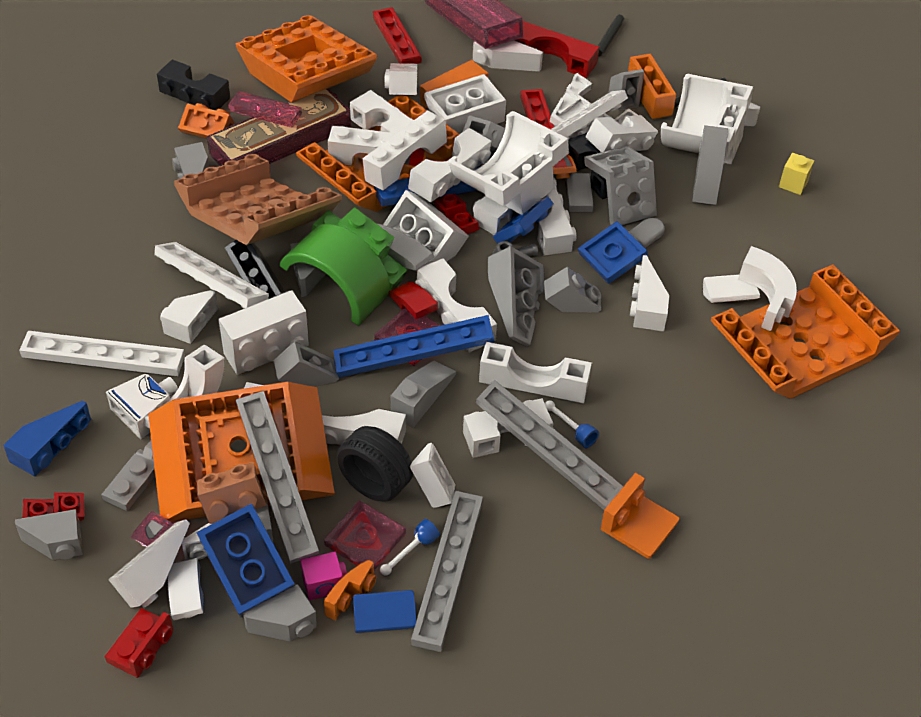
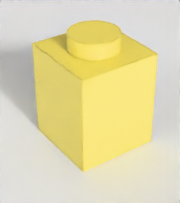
(796, 173)

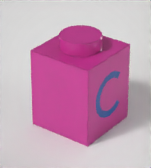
(321, 574)

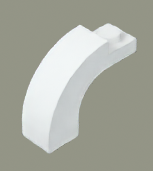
(774, 280)
(201, 375)

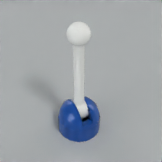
(585, 434)
(424, 533)

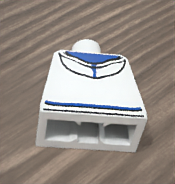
(138, 398)

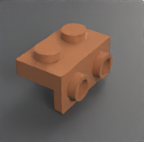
(230, 491)

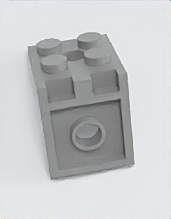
(626, 173)

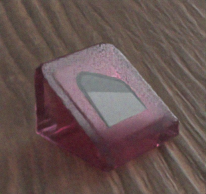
(151, 528)

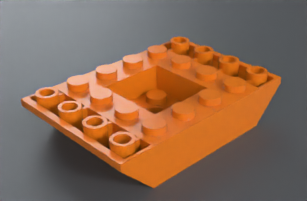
(304, 57)
(196, 437)

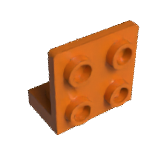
(637, 519)

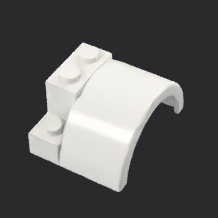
(710, 104)
(521, 166)

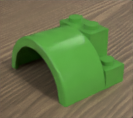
(354, 256)

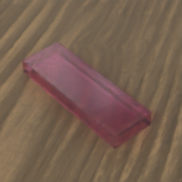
(265, 109)

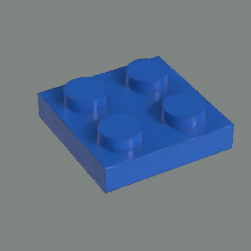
(523, 223)
(612, 252)

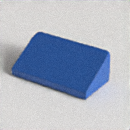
(384, 611)

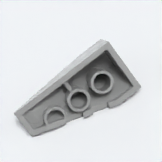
(516, 287)

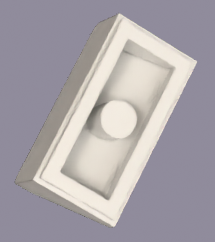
(728, 289)
(433, 477)

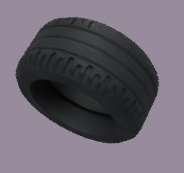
(375, 463)

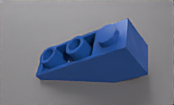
(43, 439)

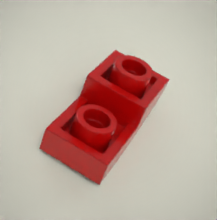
(455, 210)
(414, 299)
(61, 502)

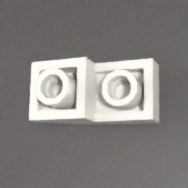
(185, 589)

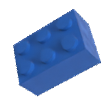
(245, 559)

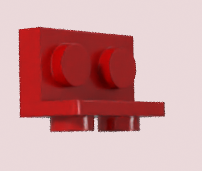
(140, 642)

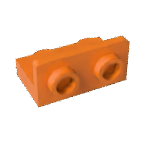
(202, 121)

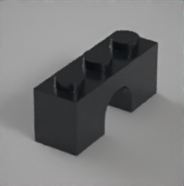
(177, 81)
(578, 149)

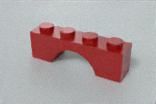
(577, 54)

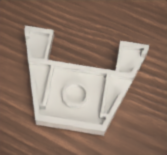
(574, 102)

